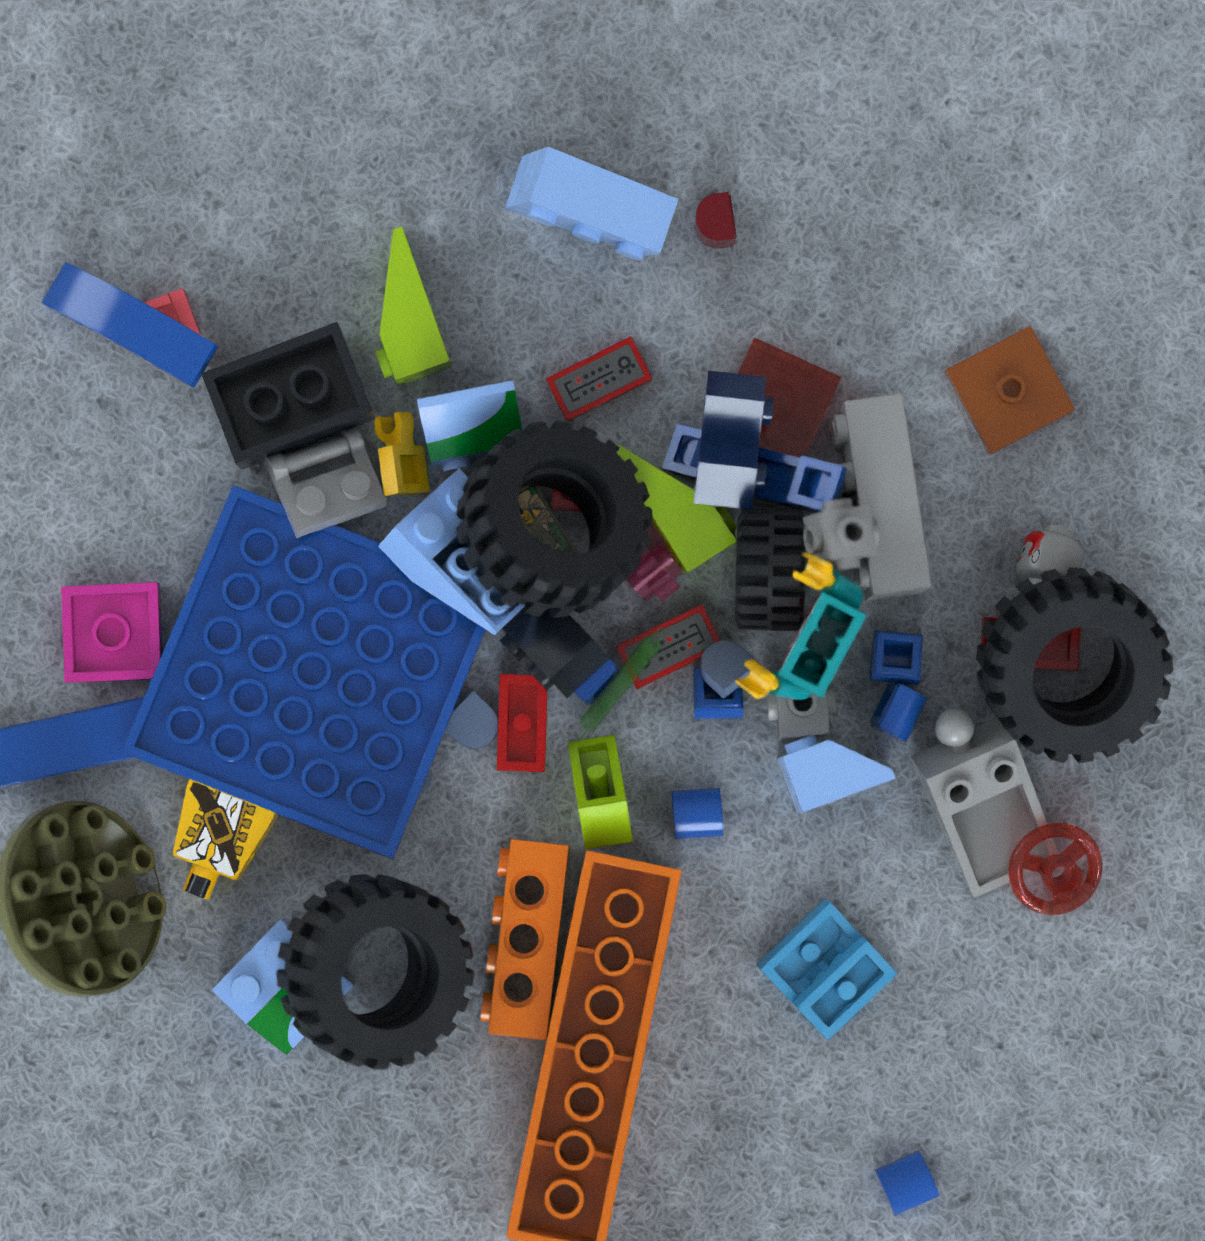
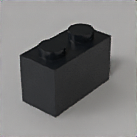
(557, 647)

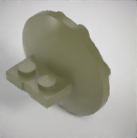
(75, 900)

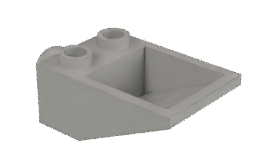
(980, 797)

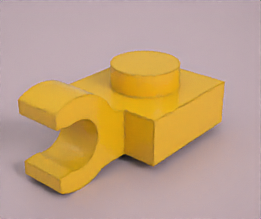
(401, 462)

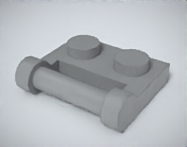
(330, 496)

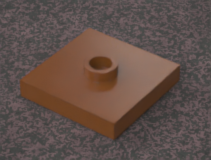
(1009, 390)

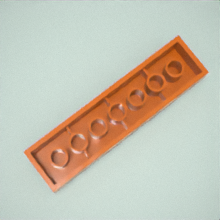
(594, 1050)

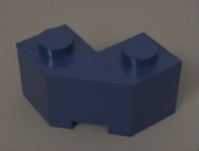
(730, 440)

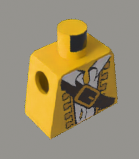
(218, 836)

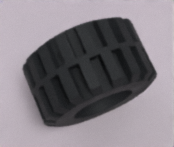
(766, 556)

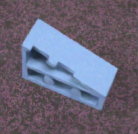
(591, 202)

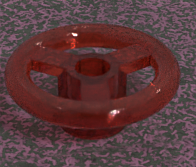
(1065, 888)

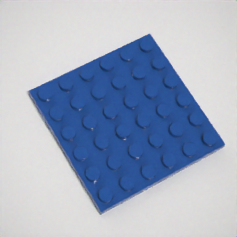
(306, 677)

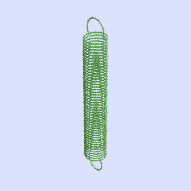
(597, 712)

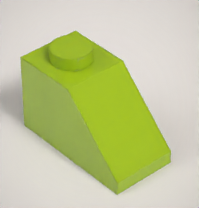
(600, 792)

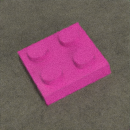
(111, 632)

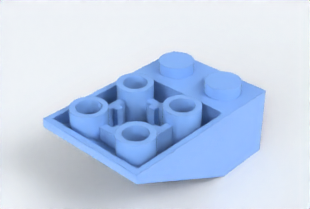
(430, 556)

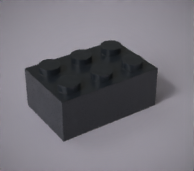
(288, 395)

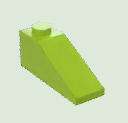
(407, 322)
(686, 528)

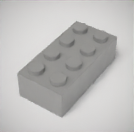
(883, 476)

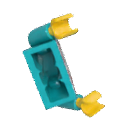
(819, 640)

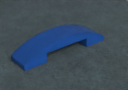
(130, 324)
(788, 481)

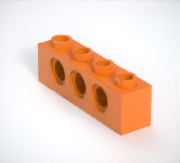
(531, 1015)

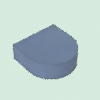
(723, 664)
(473, 723)

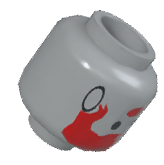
(1048, 551)

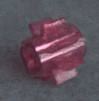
(656, 574)

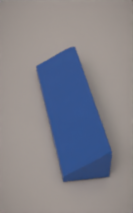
(66, 742)

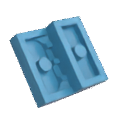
(826, 969)

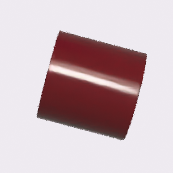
(715, 221)

